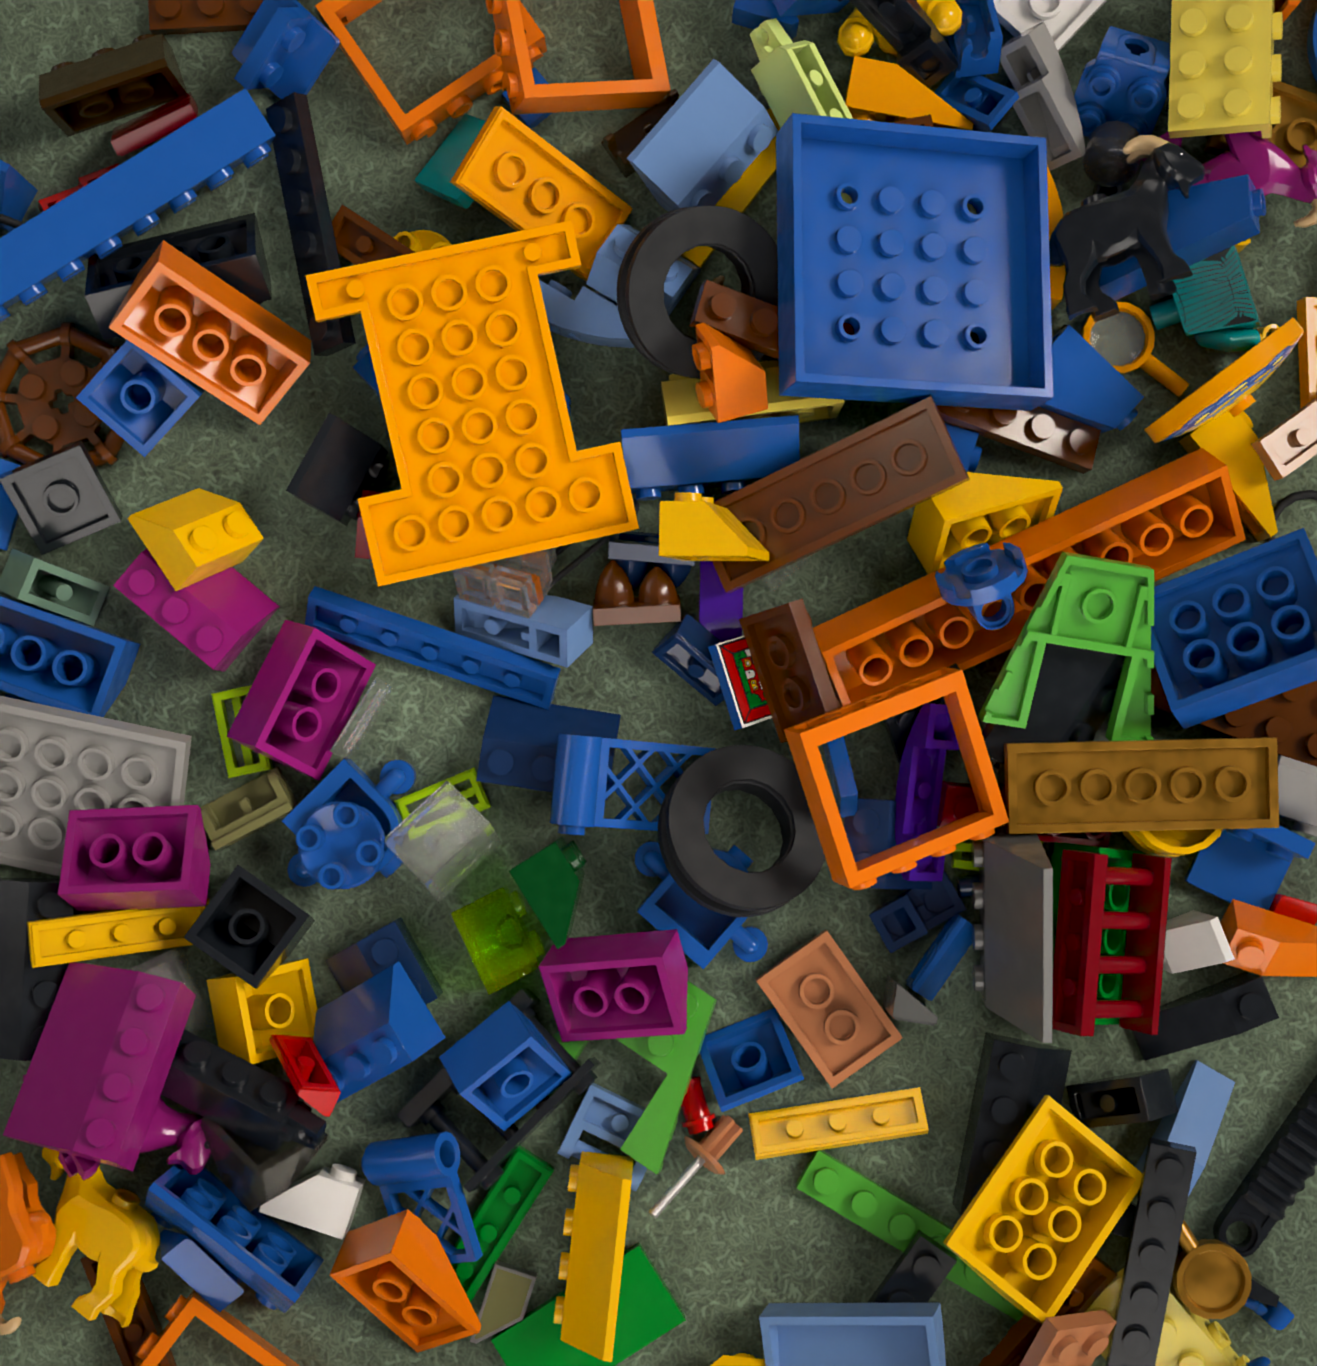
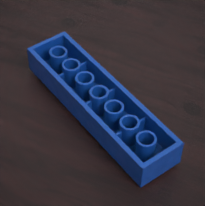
(131, 198)

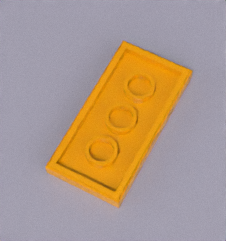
(537, 186)

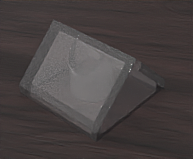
(443, 840)

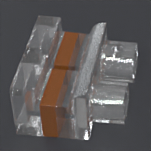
(508, 583)

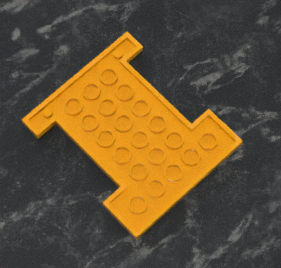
(474, 406)

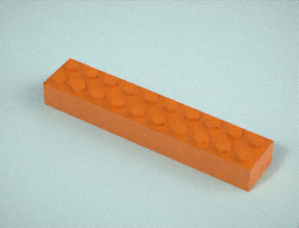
(1153, 521)

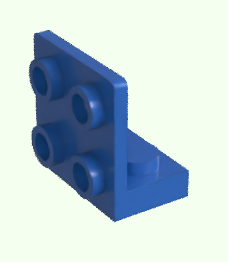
(1247, 864)

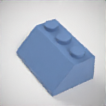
(703, 141)

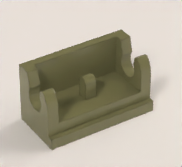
(248, 809)

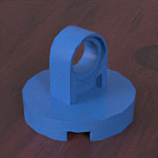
(983, 576)

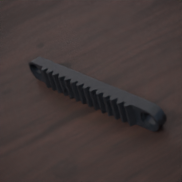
(1274, 1177)

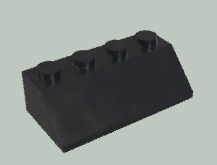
(225, 248)
(1069, 699)
(26, 991)
(1007, 1090)

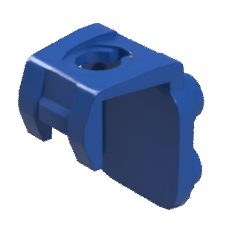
(1124, 82)

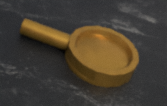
(1210, 1276)

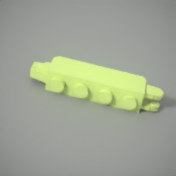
(794, 77)

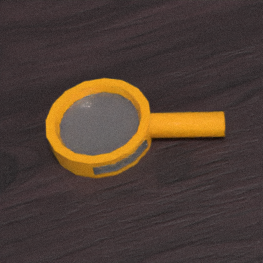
(1128, 343)

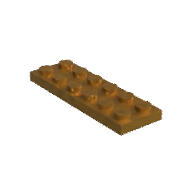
(1141, 785)

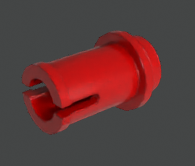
(696, 1109)

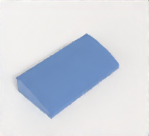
(853, 1334)

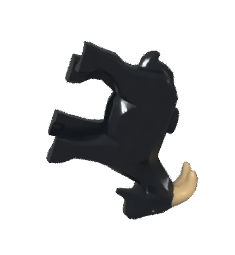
(1124, 227)

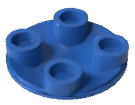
(341, 845)

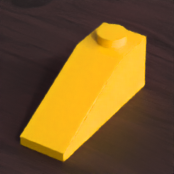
(1230, 442)

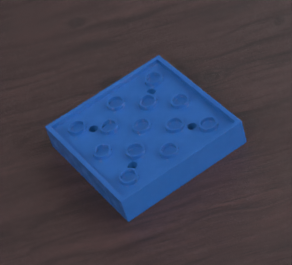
(913, 264)

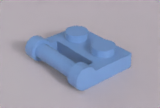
(606, 1117)

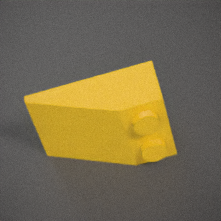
(979, 512)

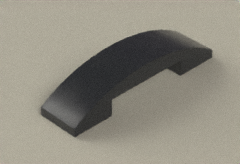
(913, 35)

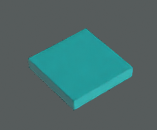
(444, 163)

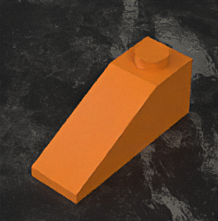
(1269, 942)

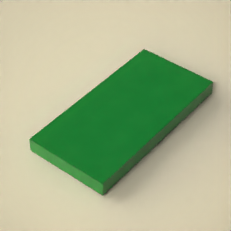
(643, 1316)

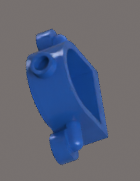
(351, 784)
(699, 929)

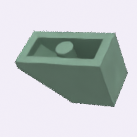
(52, 587)

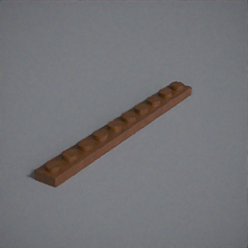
(1034, 431)

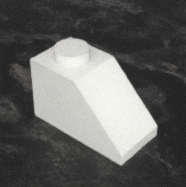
(1194, 942)
(320, 1200)

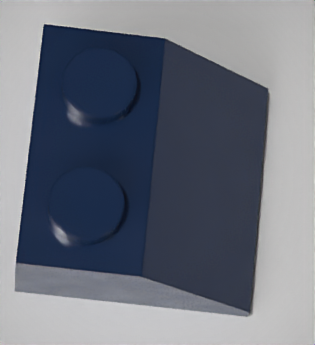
(874, 831)
(379, 952)

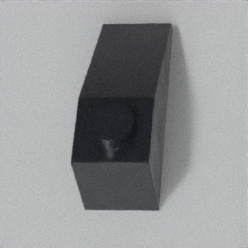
(1209, 1015)

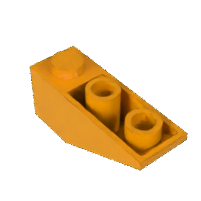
(891, 94)

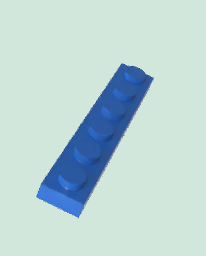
(432, 648)

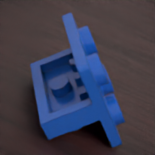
(283, 49)

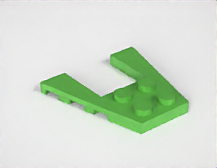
(1088, 607)
(677, 1058)

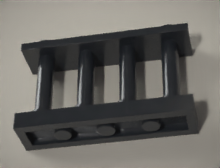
(427, 1105)

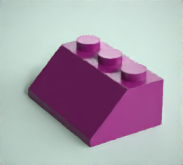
(208, 617)
(301, 699)
(135, 858)
(618, 986)

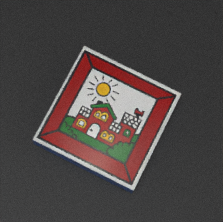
(739, 683)

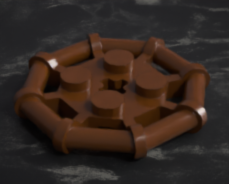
(40, 390)

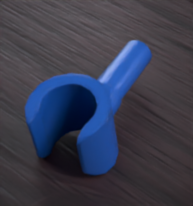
(1276, 1317)

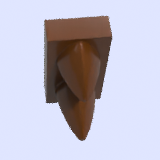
(617, 605)

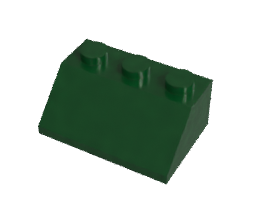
(552, 886)

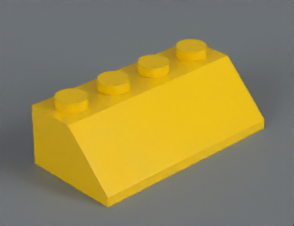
(596, 1252)

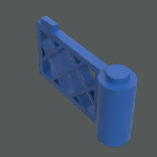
(583, 776)

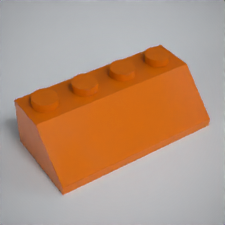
(211, 333)

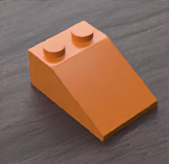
(406, 1281)

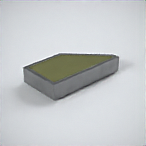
(504, 1299)

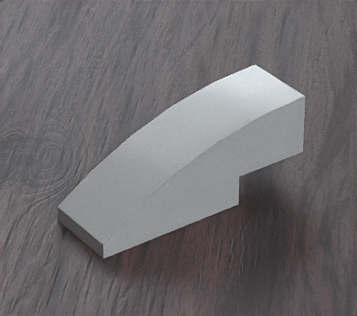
(1045, 94)

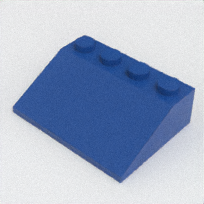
(1237, 629)
(242, 1241)

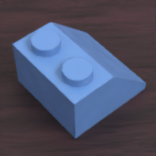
(608, 260)

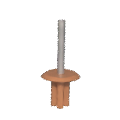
(706, 1153)

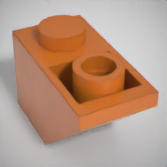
(729, 376)

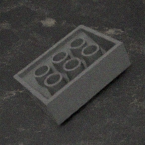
(1014, 930)

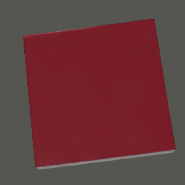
(154, 124)

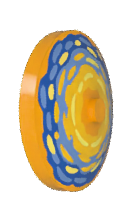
(1230, 388)

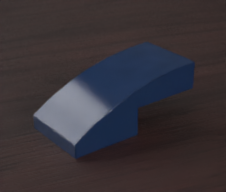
(916, 912)

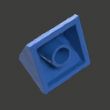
(749, 1060)

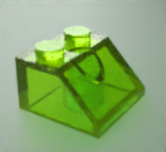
(499, 938)

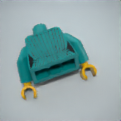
(1215, 304)

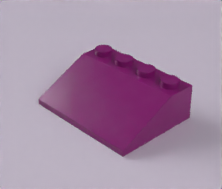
(101, 1063)

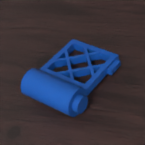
(419, 1165)

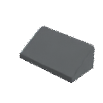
(904, 1005)

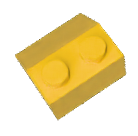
(702, 531)
(196, 535)
(250, 1016)

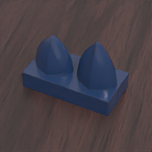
(635, 551)

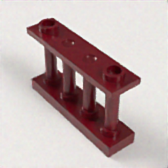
(1080, 935)

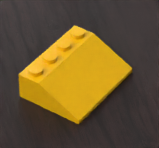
(1044, 1211)

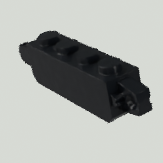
(240, 1096)

